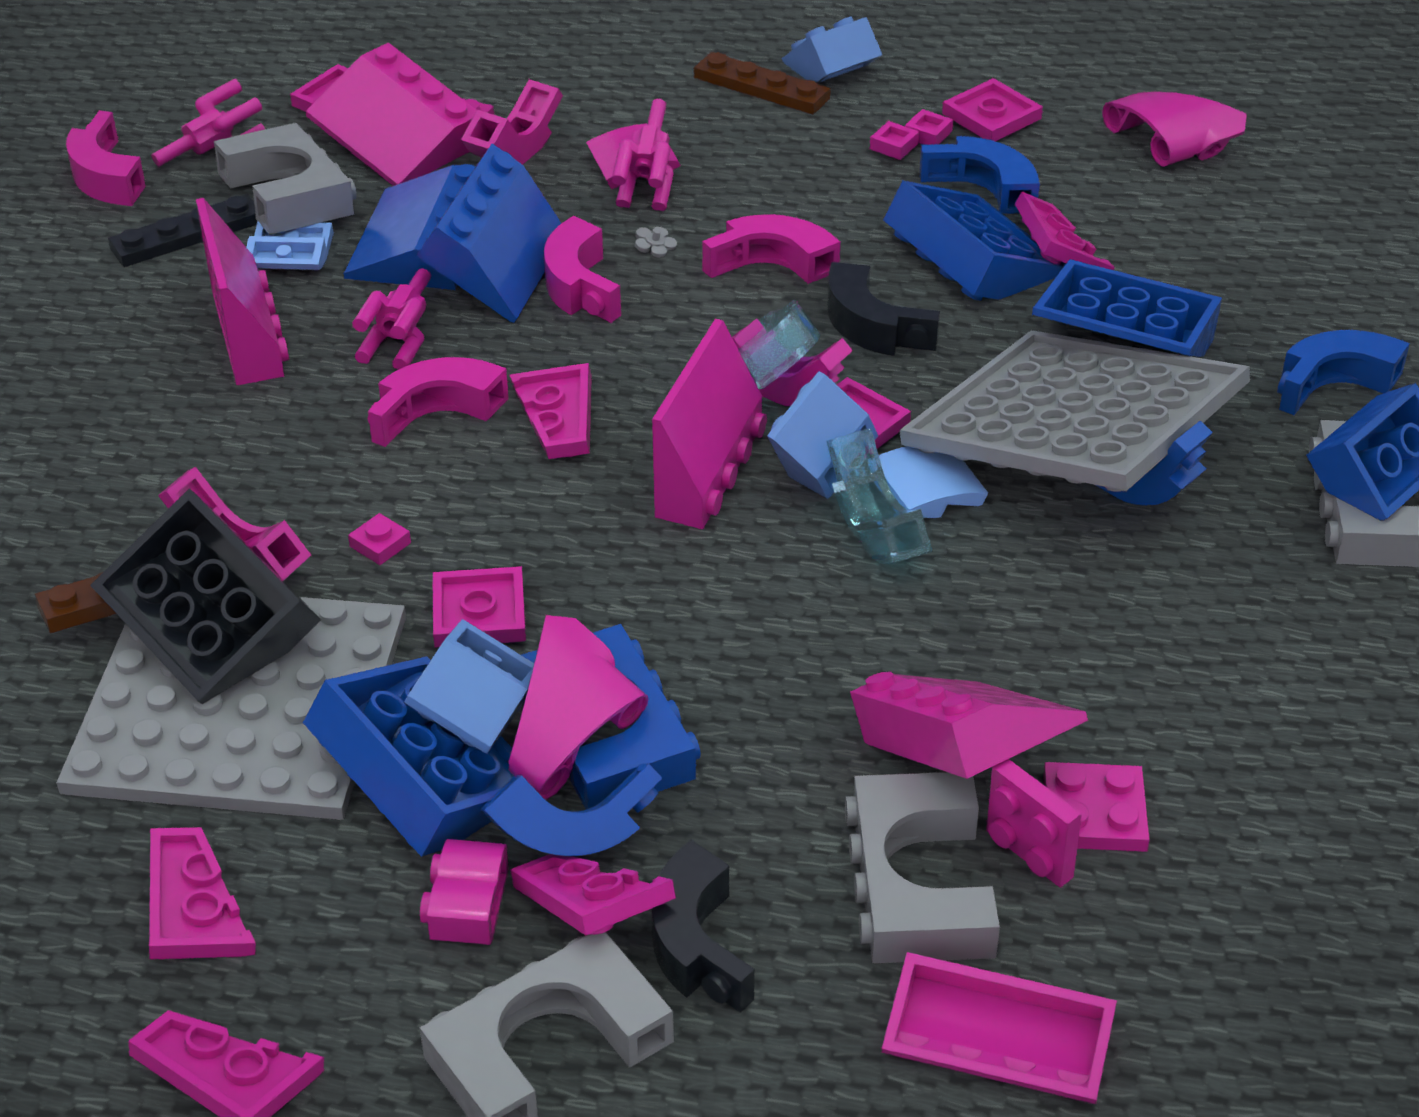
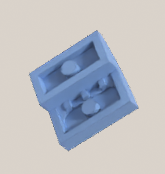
(293, 249)
(930, 481)

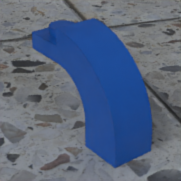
(982, 163)
(1340, 357)
(1172, 472)
(539, 825)

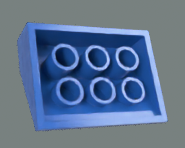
(401, 227)
(494, 235)
(968, 241)
(1131, 308)
(404, 763)

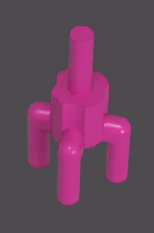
(211, 125)
(647, 158)
(395, 318)

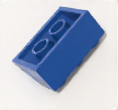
(1374, 454)

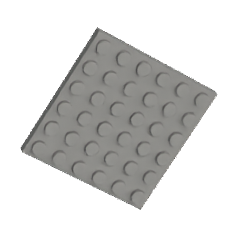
(1076, 409)
(241, 748)

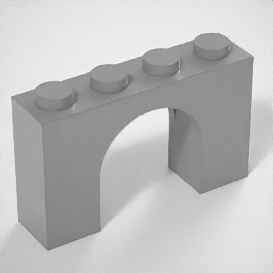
(308, 186)
(1359, 536)
(902, 915)
(581, 980)

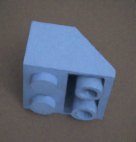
(834, 51)
(801, 433)
(472, 686)

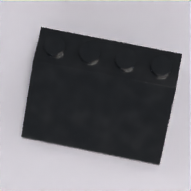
(204, 599)

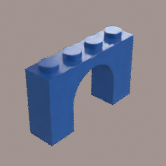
(653, 739)

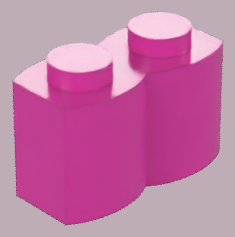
(465, 891)

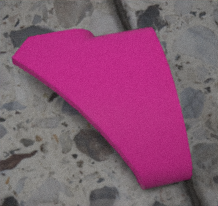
(1181, 123)
(567, 701)

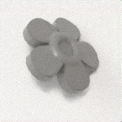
(655, 241)

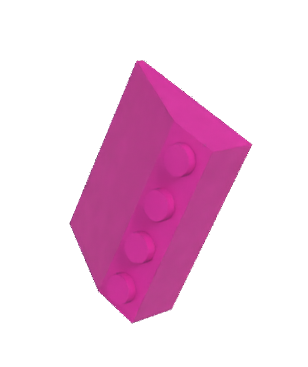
(393, 116)
(242, 302)
(705, 431)
(955, 722)

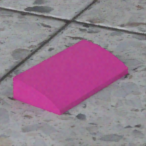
(1000, 1027)

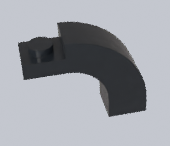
(872, 322)
(681, 945)

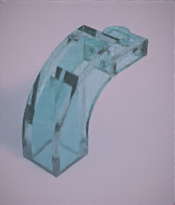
(782, 343)
(868, 505)

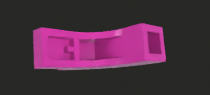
(522, 131)
(97, 171)
(775, 240)
(571, 286)
(434, 386)
(787, 386)
(274, 544)

